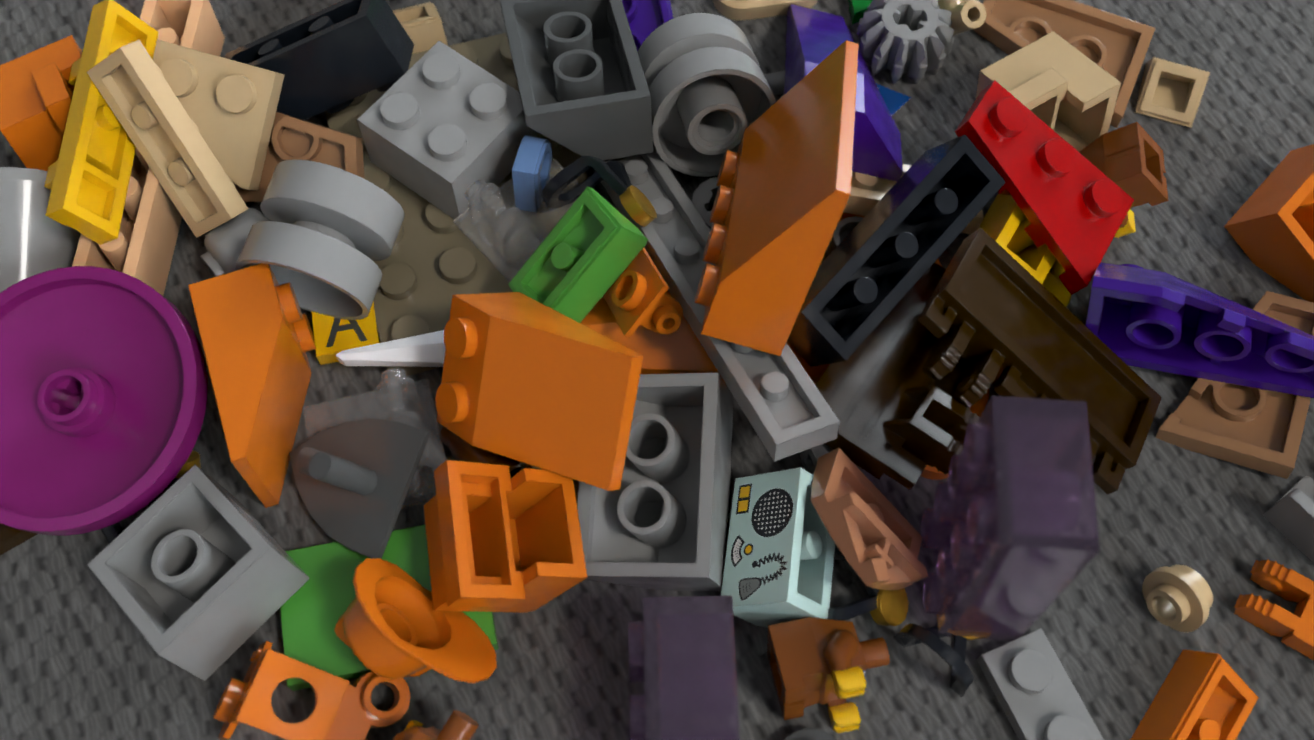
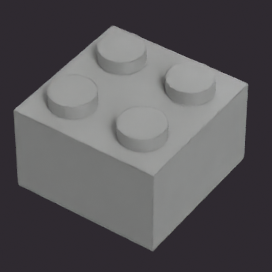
(445, 128)
(197, 574)

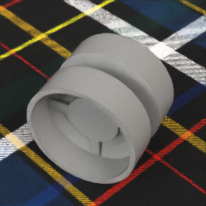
(701, 90)
(324, 236)

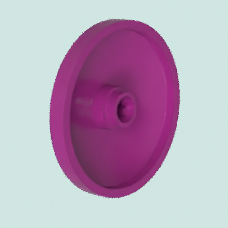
(93, 398)

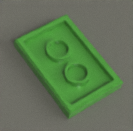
(314, 609)

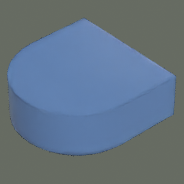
(531, 172)

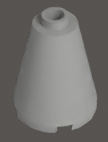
(27, 237)

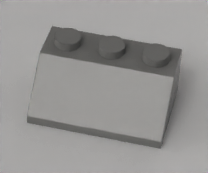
(674, 496)

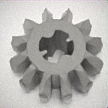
(905, 37)

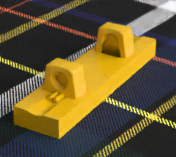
(96, 152)

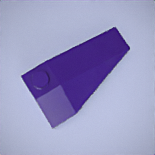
(877, 141)
(1191, 332)

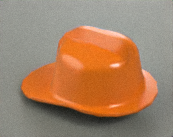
(401, 636)

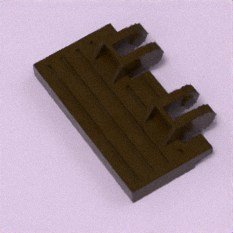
(1006, 319)
(885, 404)

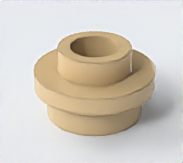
(1178, 597)

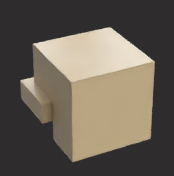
(1058, 87)

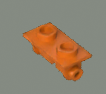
(641, 299)

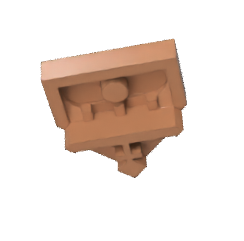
(865, 525)

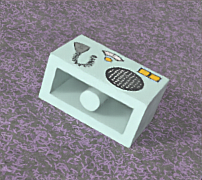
(777, 550)

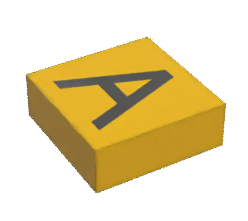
(337, 334)

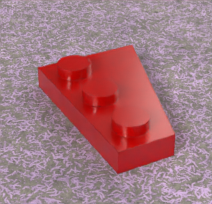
(1055, 186)

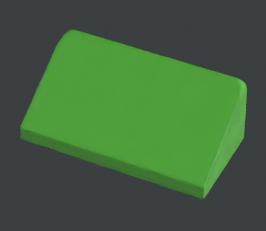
(580, 257)

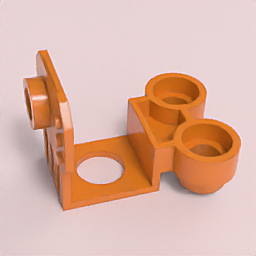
(339, 709)

